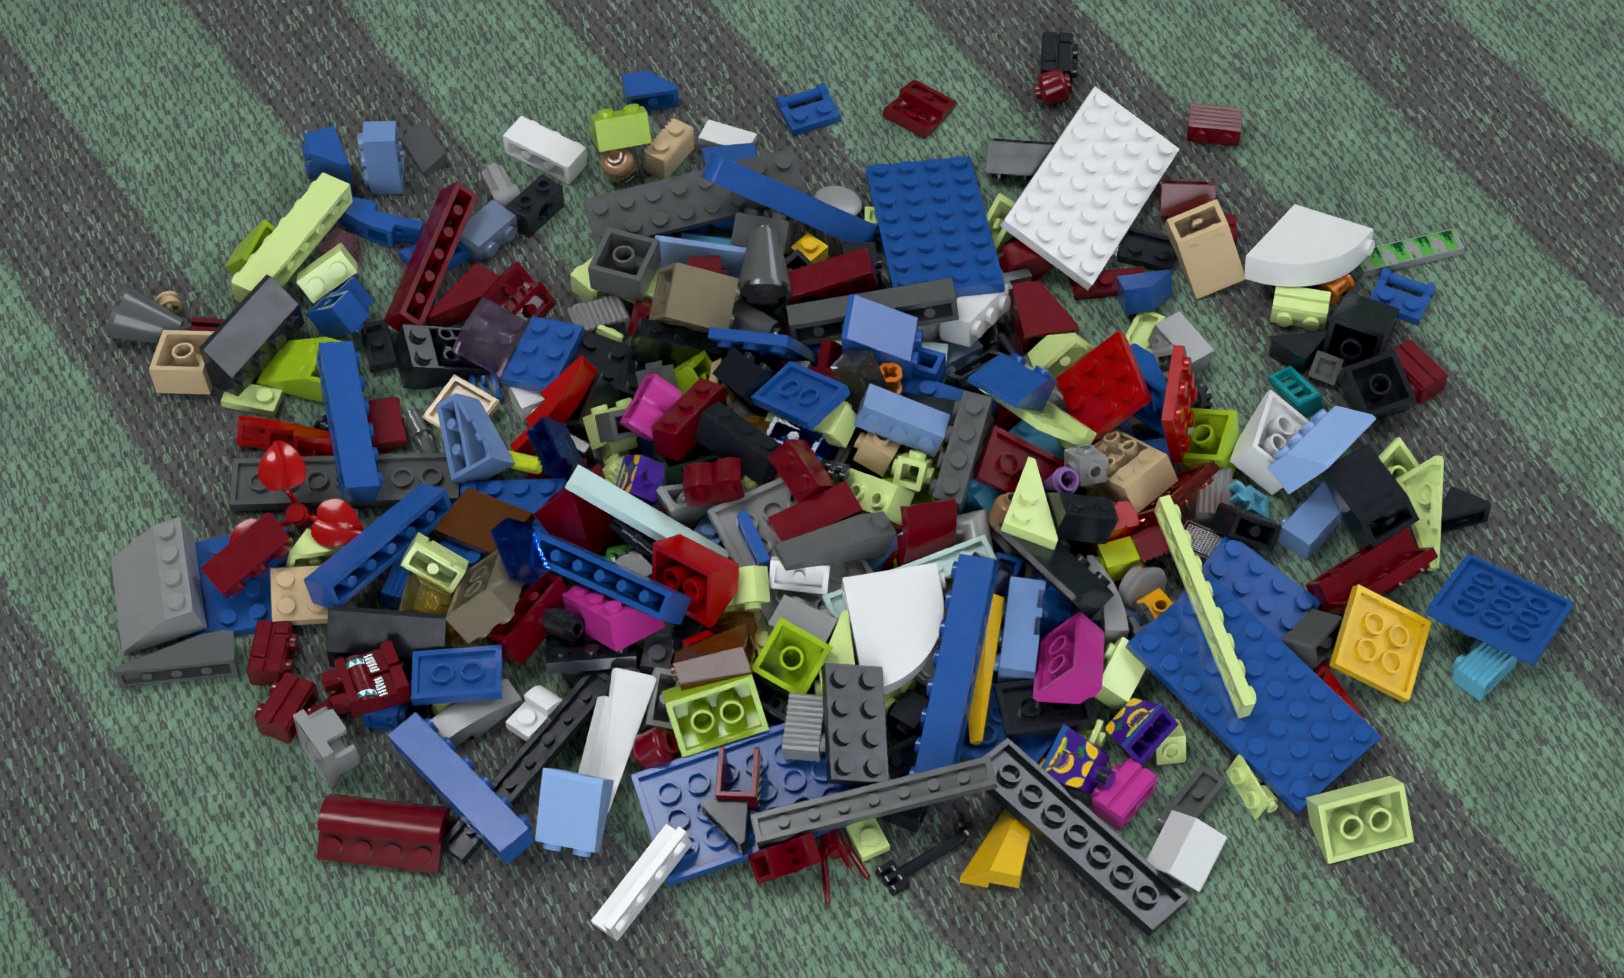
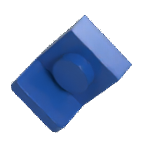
(387, 718)

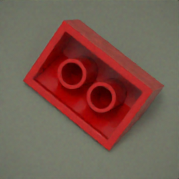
(697, 573)

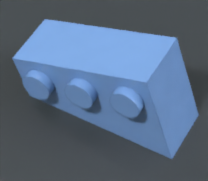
(382, 157)
(471, 440)
(1020, 630)

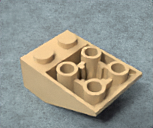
(1205, 249)
(1134, 470)

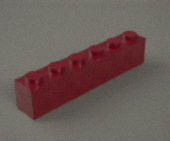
(431, 256)

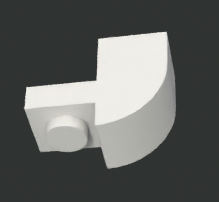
(533, 712)

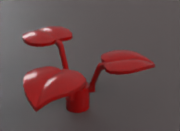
(335, 519)

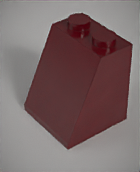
(1036, 315)
(577, 519)

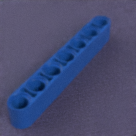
(787, 200)

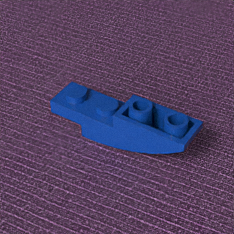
(378, 227)

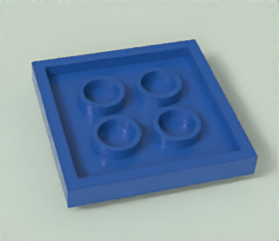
(763, 345)

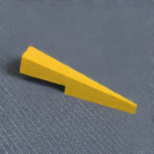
(982, 687)
(1000, 855)

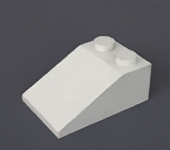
(1263, 436)

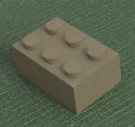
(483, 599)

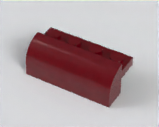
(1376, 568)
(382, 832)

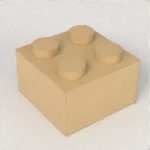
(179, 364)

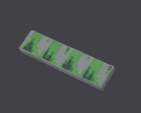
(1412, 252)

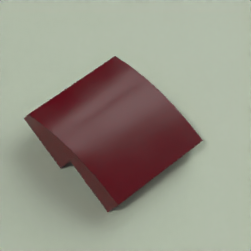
(919, 108)
(519, 293)
(387, 424)
(926, 529)

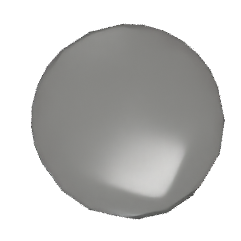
(840, 198)
(1140, 582)

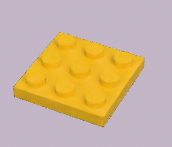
(1380, 643)

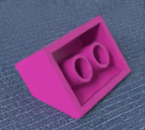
(609, 619)
(1070, 662)

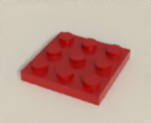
(1104, 386)
(1177, 404)

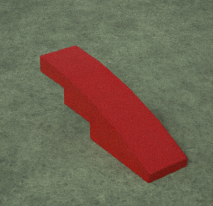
(560, 399)
(263, 432)

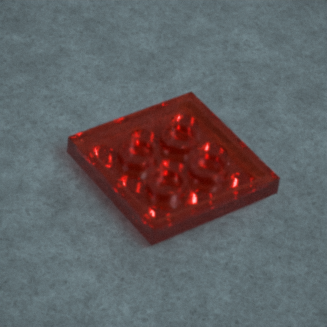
(1182, 491)

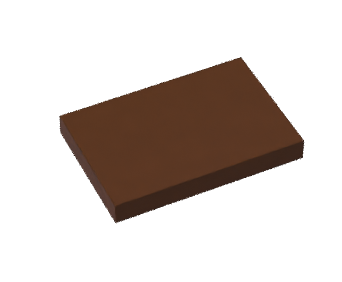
(474, 517)

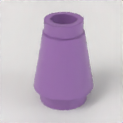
(1062, 481)

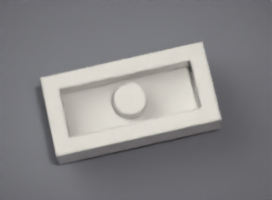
(802, 580)

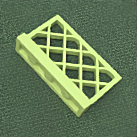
(1055, 422)

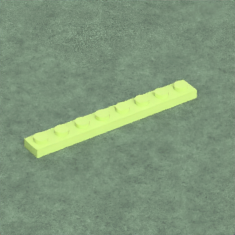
(1201, 597)

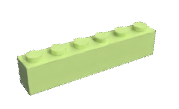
(295, 235)

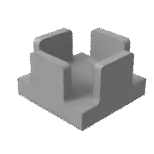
(321, 743)

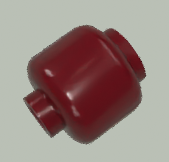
(1053, 87)
(654, 748)

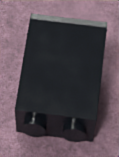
(1360, 329)

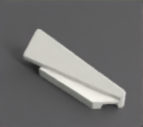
(616, 725)

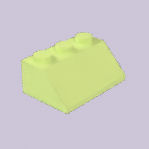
(1360, 819)

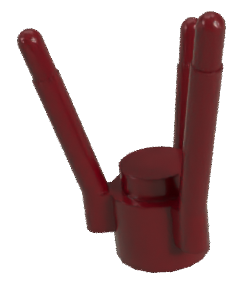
(837, 846)

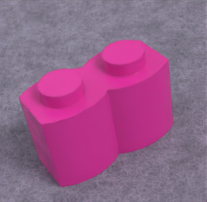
(649, 404)

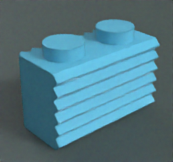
(1481, 669)

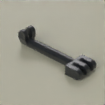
(838, 464)
(900, 874)

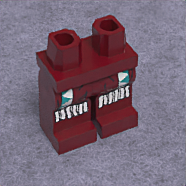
(367, 682)

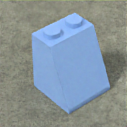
(572, 811)

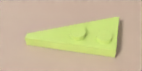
(1425, 492)
(1029, 510)

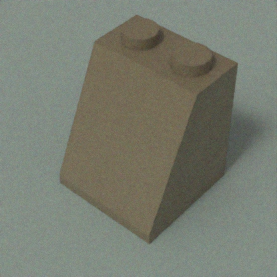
(694, 298)

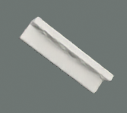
(642, 881)

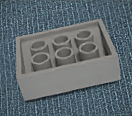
(158, 587)

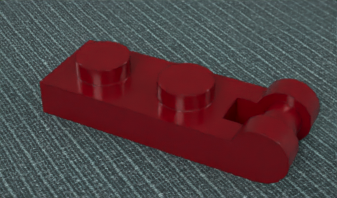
(1104, 285)

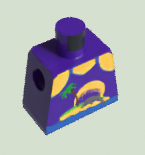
(640, 477)
(1140, 728)
(1078, 763)

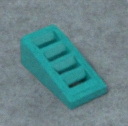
(1307, 404)

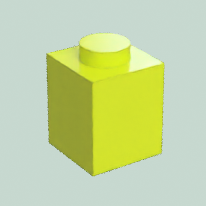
(1118, 557)

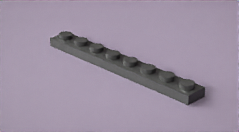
(873, 801)

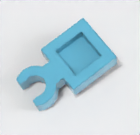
(1249, 499)

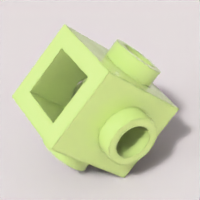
(903, 471)

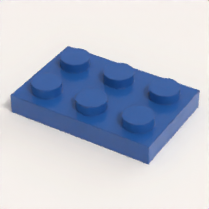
(542, 354)
(800, 395)
(457, 675)

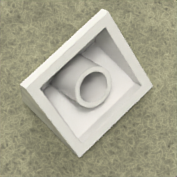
(1186, 850)

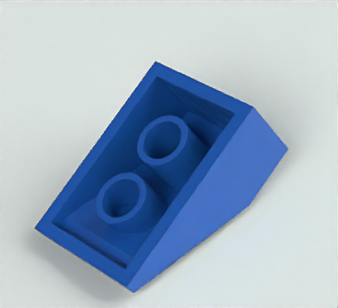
(1015, 382)
(1152, 412)

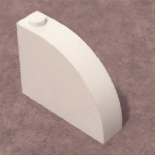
(1308, 249)
(895, 619)

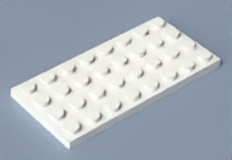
(1090, 188)

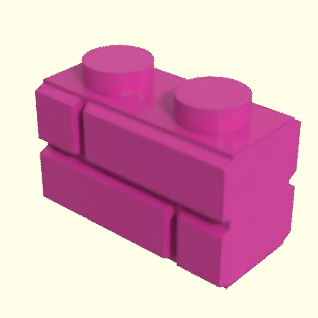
(1125, 796)

